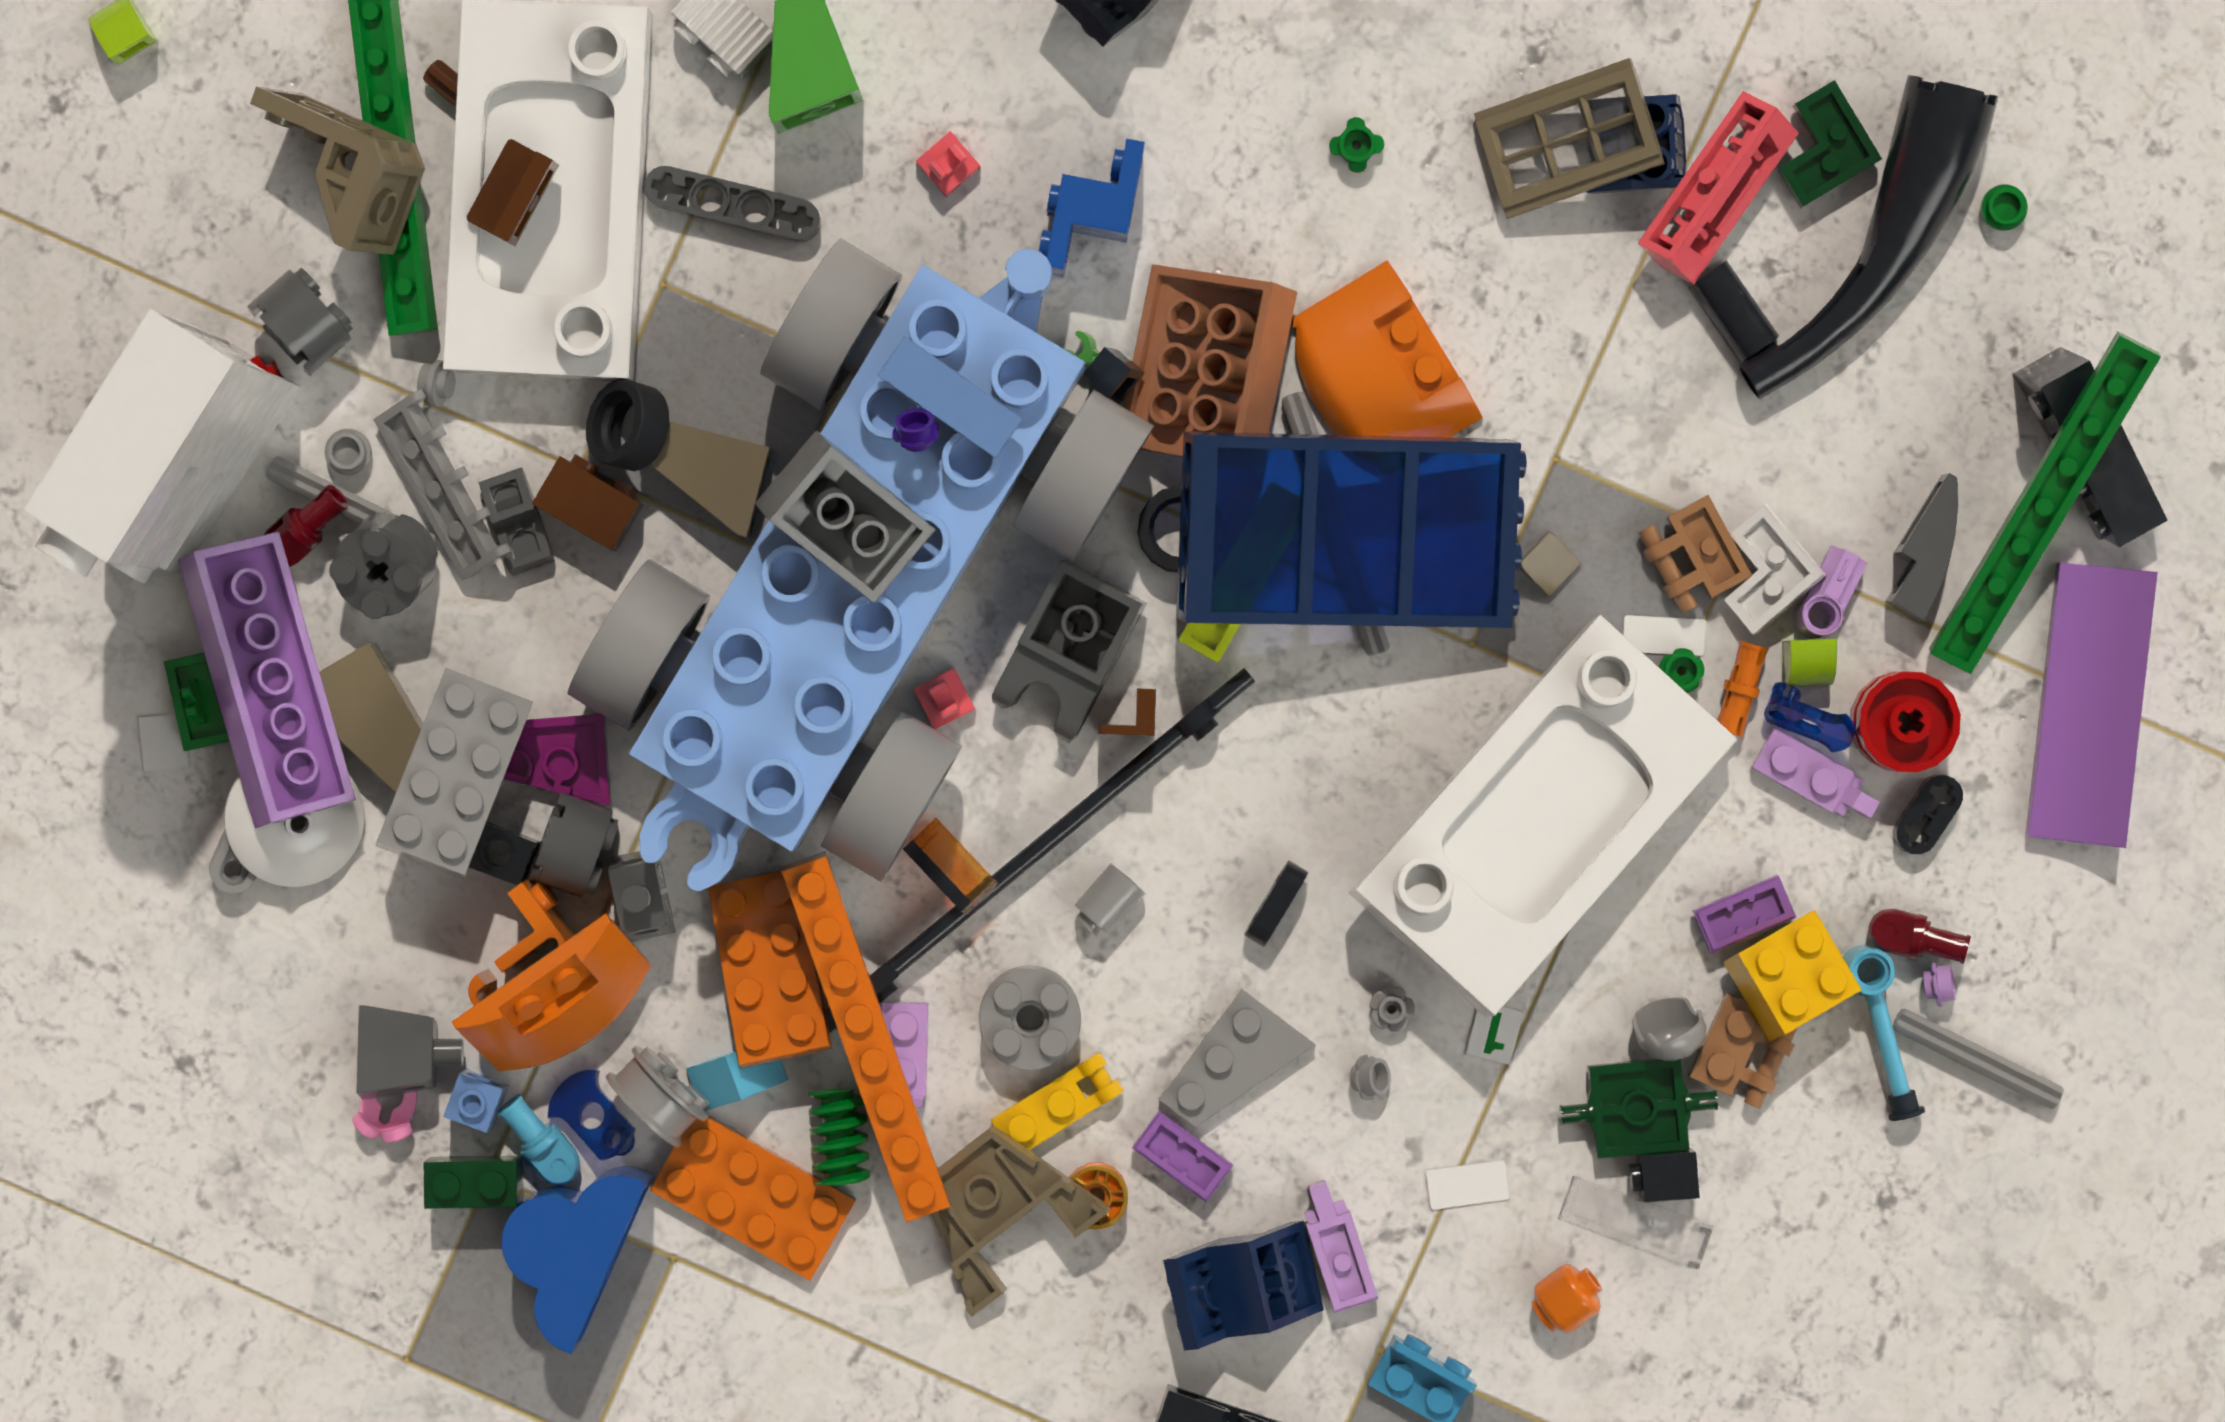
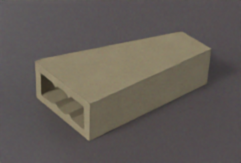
(372, 712)

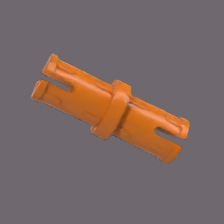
(1742, 687)

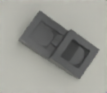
(517, 521)

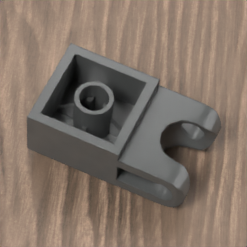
(1059, 656)

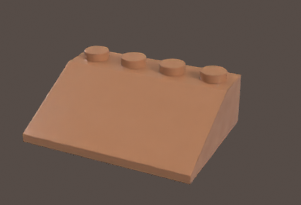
(1208, 355)

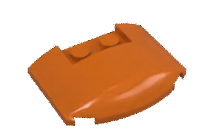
(1378, 364)
(557, 1000)

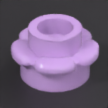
(1940, 983)

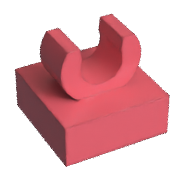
(948, 164)
(944, 698)

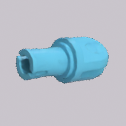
(543, 1144)

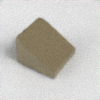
(1548, 563)

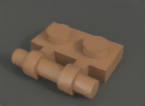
(1707, 547)
(1728, 1048)

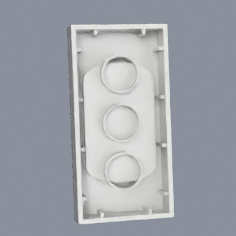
(577, 92)
(1543, 816)

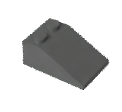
(844, 516)

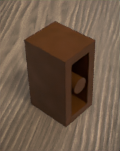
(589, 503)

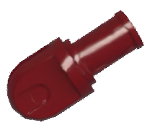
(303, 527)
(1912, 935)

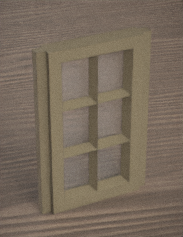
(1569, 138)

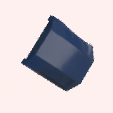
(1670, 131)

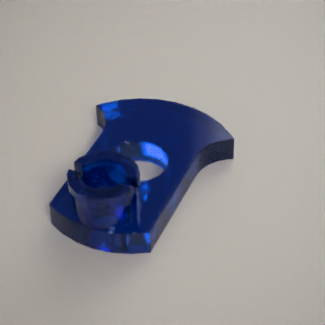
(1831, 730)
(570, 1101)

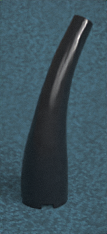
(1924, 175)

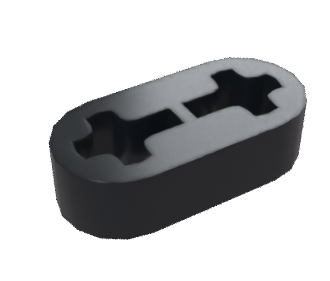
(1936, 821)
(1276, 903)

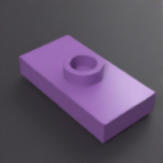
(1744, 914)
(1182, 1156)

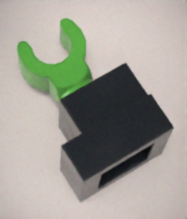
(1108, 370)

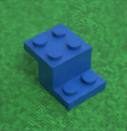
(1092, 206)

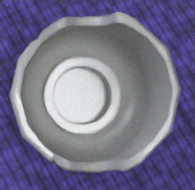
(1669, 1029)

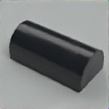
(1733, 311)

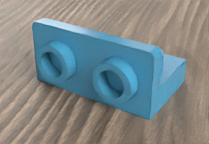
(1422, 1381)

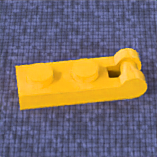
(1058, 1103)

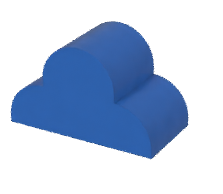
(569, 1246)

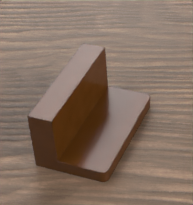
(512, 192)
(1144, 717)

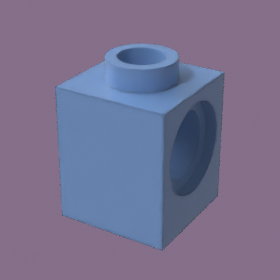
(476, 1100)

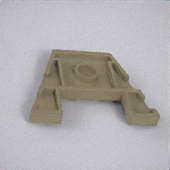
(991, 1189)

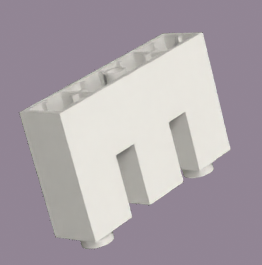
(157, 451)

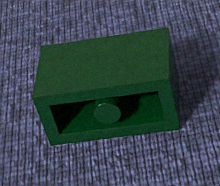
(473, 1182)

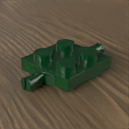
(1638, 1107)

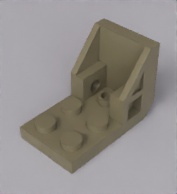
(372, 199)

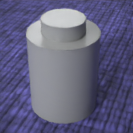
(1108, 901)

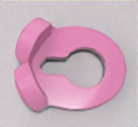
(399, 1126)

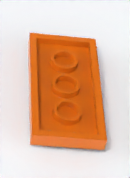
(767, 971)
(753, 1195)

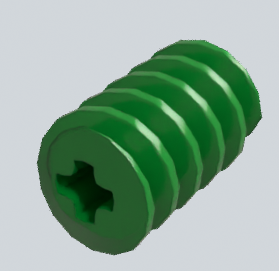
(839, 1136)

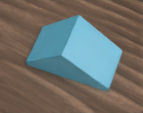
(726, 1082)

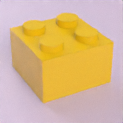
(1792, 976)

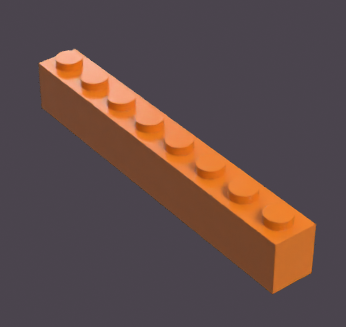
(865, 1036)

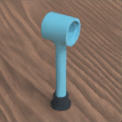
(1903, 1100)

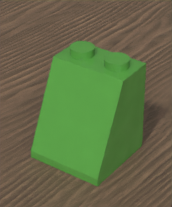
(807, 66)

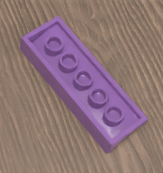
(266, 679)
(2091, 704)

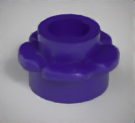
(915, 430)

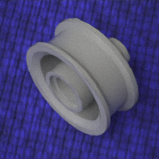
(1034, 1047)
(657, 1095)

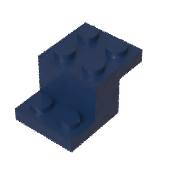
(1243, 1285)

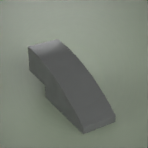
(1928, 550)

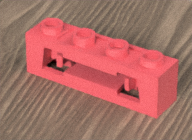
(1719, 187)

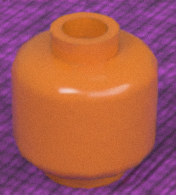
(1567, 1298)

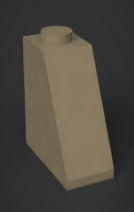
(716, 472)

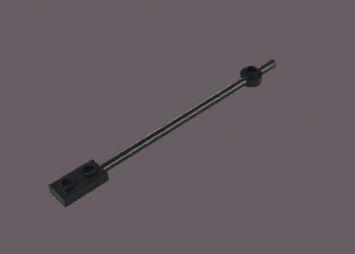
(1195, 723)

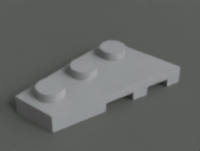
(1232, 1059)

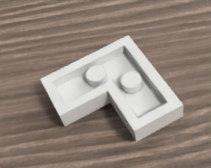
(1782, 573)

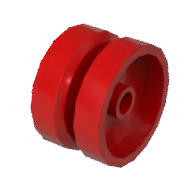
(1932, 718)

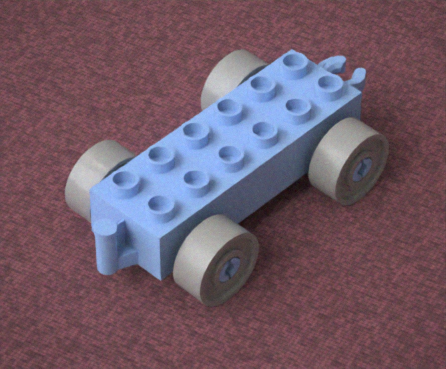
(796, 659)

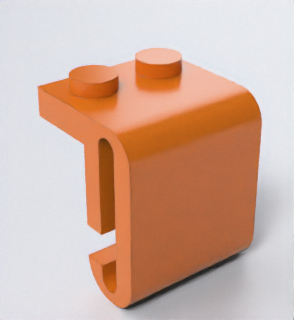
(538, 906)

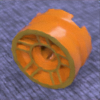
(1111, 1182)

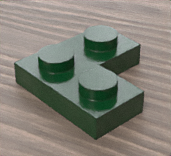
(1840, 147)

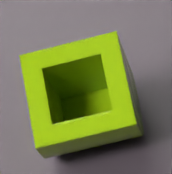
(121, 30)
(1809, 662)

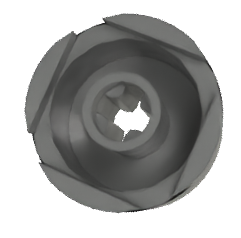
(301, 320)
(371, 584)
(573, 845)

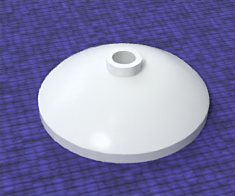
(291, 855)

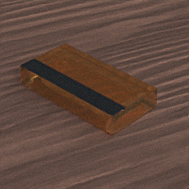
(950, 866)

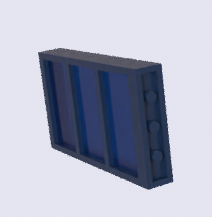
(1349, 530)

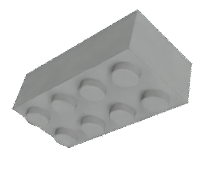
(454, 773)

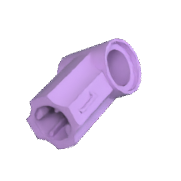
(1832, 592)

